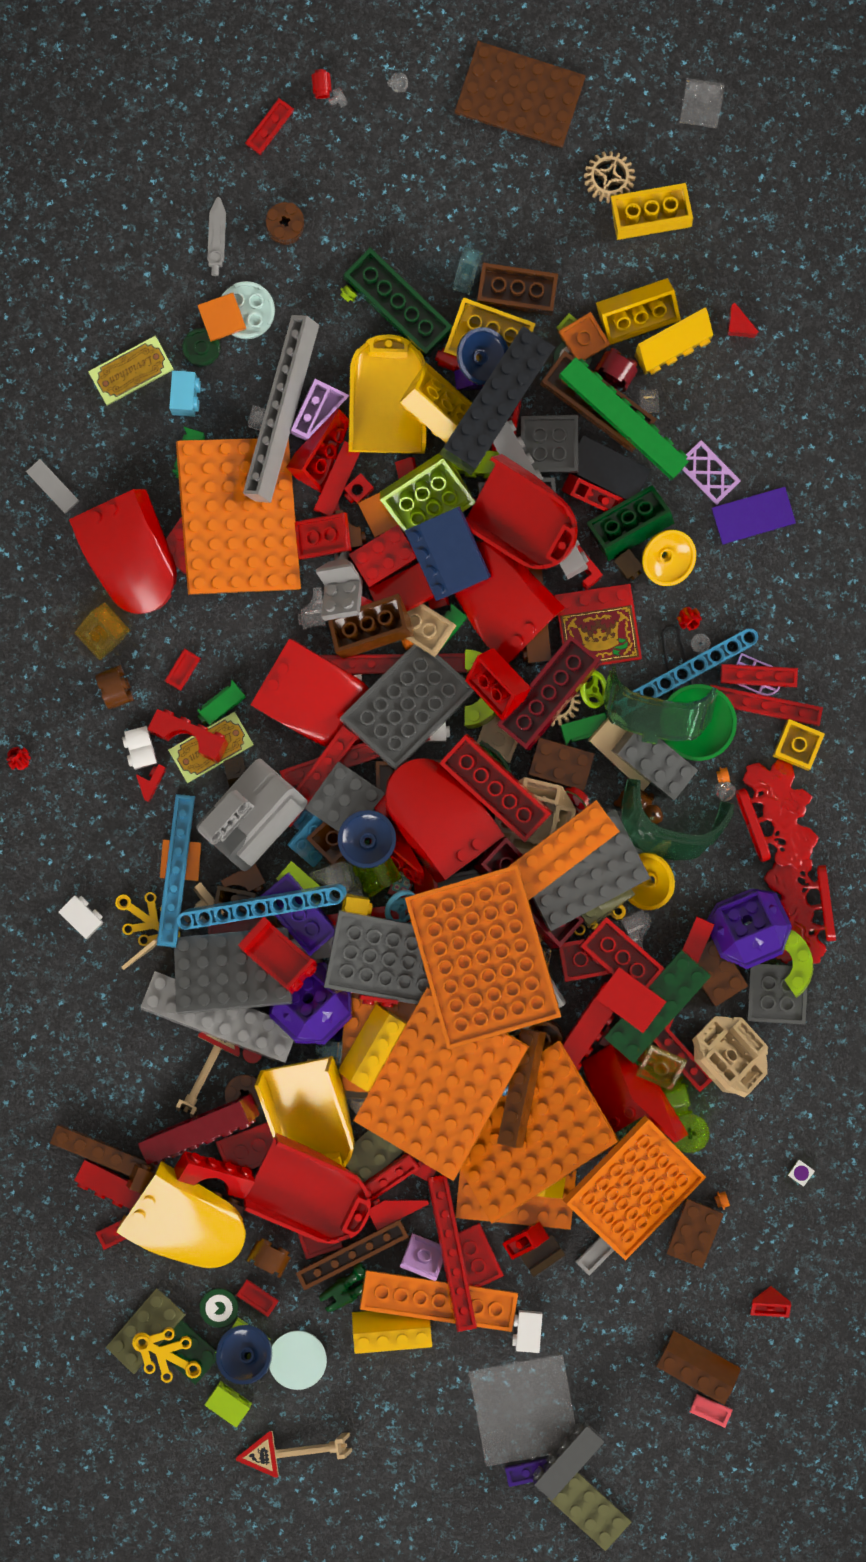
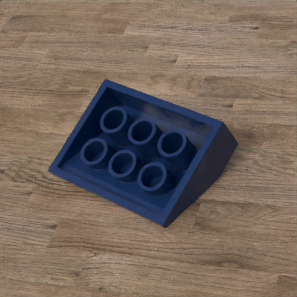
(447, 553)

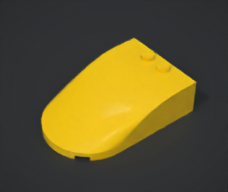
(378, 380)
(308, 1106)
(184, 1222)

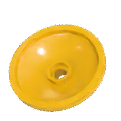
(676, 563)
(654, 894)

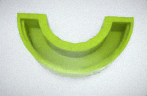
(478, 713)
(802, 964)

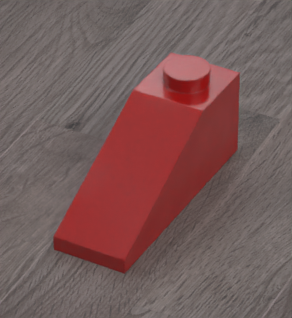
(590, 493)
(391, 1210)

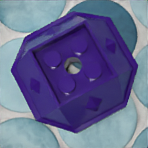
(754, 942)
(320, 1018)

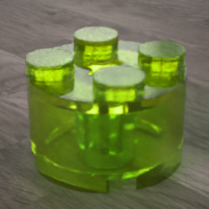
(679, 1098)
(698, 1139)

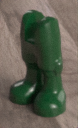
(341, 1291)

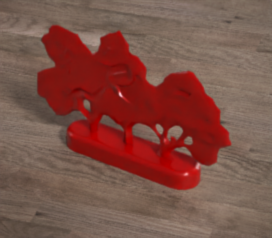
(782, 808)
(797, 908)

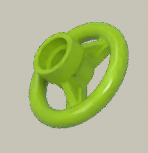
(591, 689)

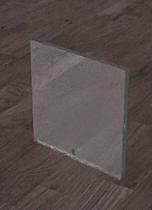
(522, 1408)

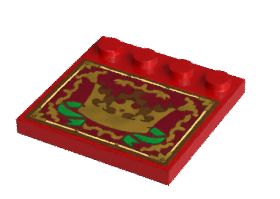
(602, 622)

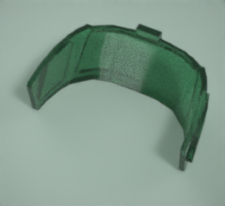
(656, 717)
(662, 841)

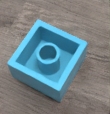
(184, 393)

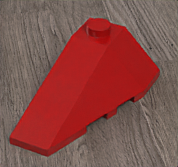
(317, 455)
(405, 859)

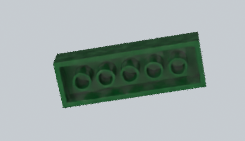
(397, 302)
(675, 985)

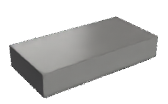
(594, 1255)

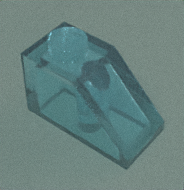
(467, 270)
(331, 1048)

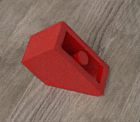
(525, 1240)

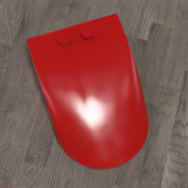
(523, 517)
(128, 551)
(508, 605)
(308, 693)
(438, 817)
(308, 1193)

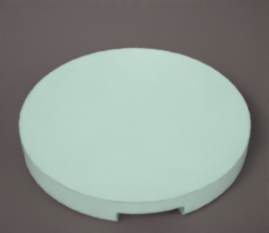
(255, 307)
(298, 1360)

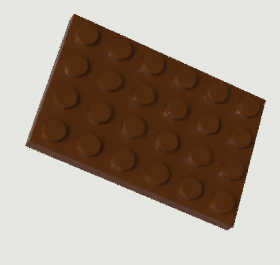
(520, 94)

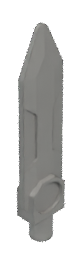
(216, 236)

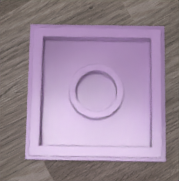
(422, 1257)

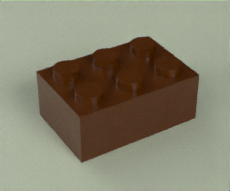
(561, 764)
(724, 978)
(694, 1233)

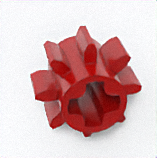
(689, 618)
(18, 758)

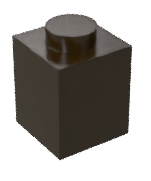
(628, 565)

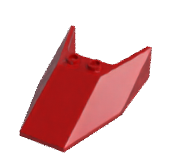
(628, 1097)

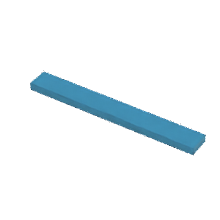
(176, 870)

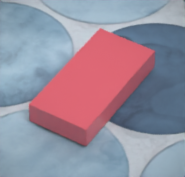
(710, 1410)

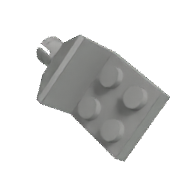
(341, 588)

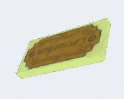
(131, 370)
(194, 765)

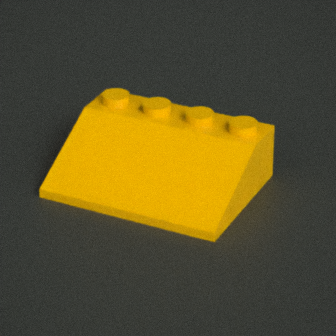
(476, 315)
(674, 342)
(435, 402)

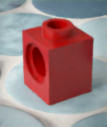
(360, 481)

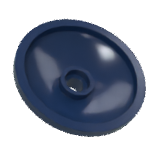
(488, 346)
(364, 826)
(233, 1352)

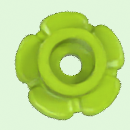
(348, 293)

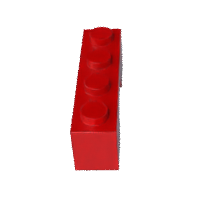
(166, 726)
(195, 1168)

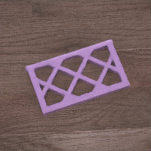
(724, 470)

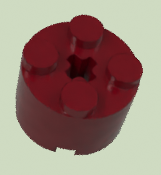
(616, 369)

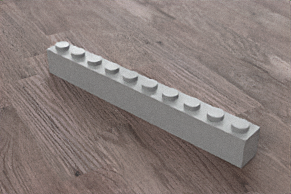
(281, 409)
(512, 447)

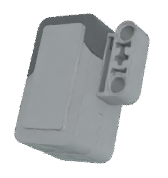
(252, 815)

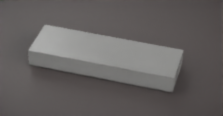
(52, 486)

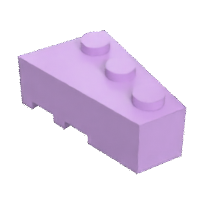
(316, 408)

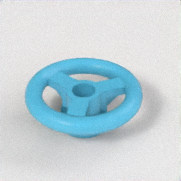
(399, 905)

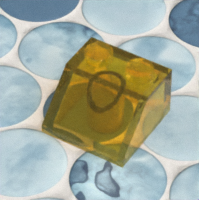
(102, 631)
(660, 1067)

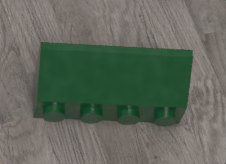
(630, 522)

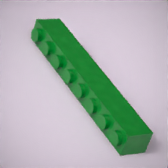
(624, 418)

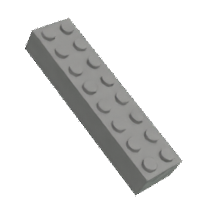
(239, 1027)

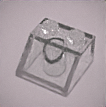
(701, 103)

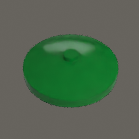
(717, 734)

